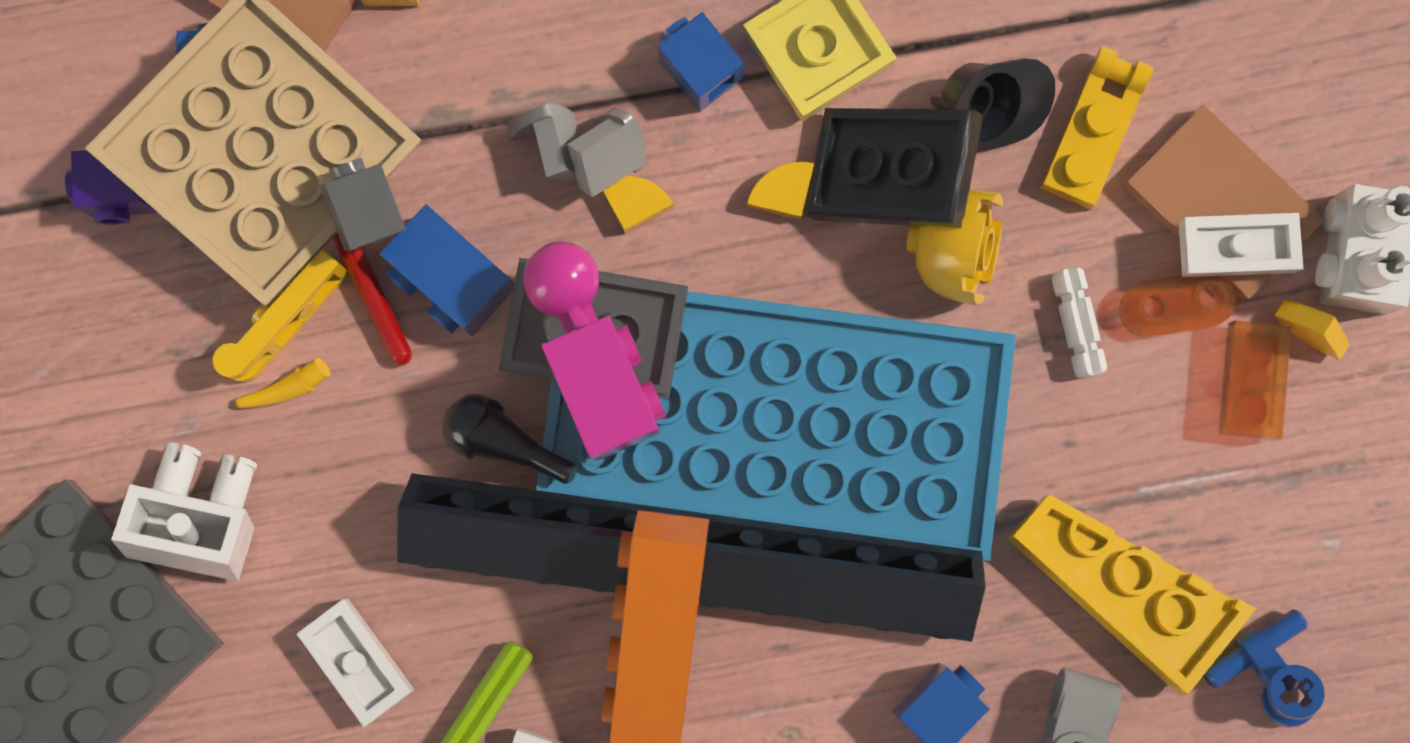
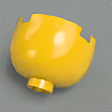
(959, 258)

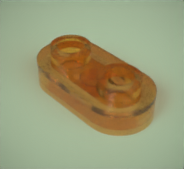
(1179, 305)

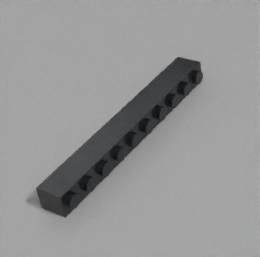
(744, 567)

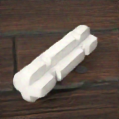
(1079, 322)

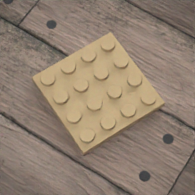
(244, 137)

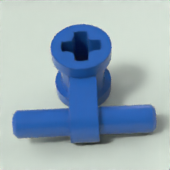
(1258, 652)

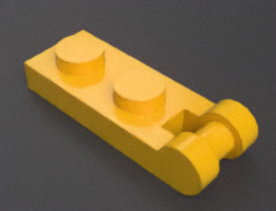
(1095, 129)
(280, 320)

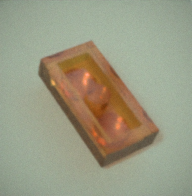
(1255, 380)

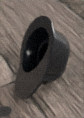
(1008, 95)

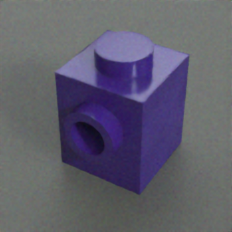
(100, 192)

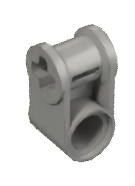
(1081, 708)

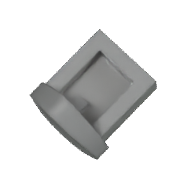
(554, 129)
(607, 151)

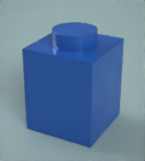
(699, 60)
(943, 705)

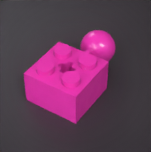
(592, 357)

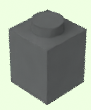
(361, 204)

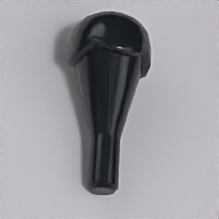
(480, 428)

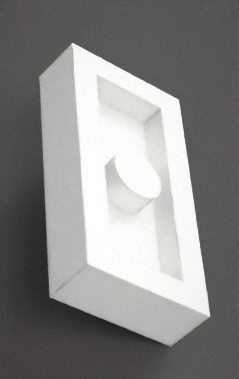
(1240, 244)
(355, 662)

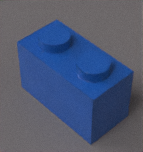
(447, 270)

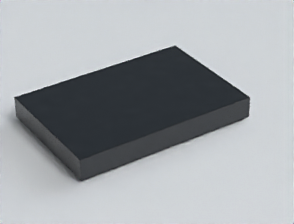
(894, 166)

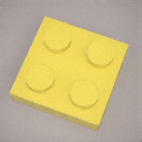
(818, 50)

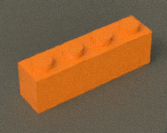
(657, 627)

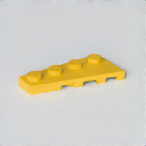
(1151, 607)

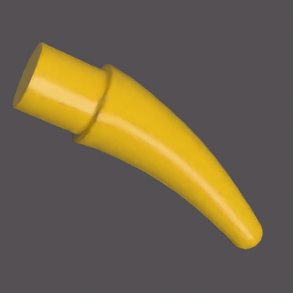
(294, 385)

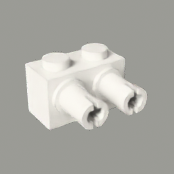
(1366, 250)
(185, 531)

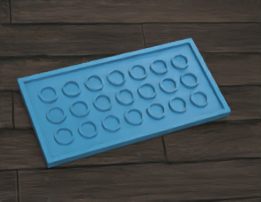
(816, 425)

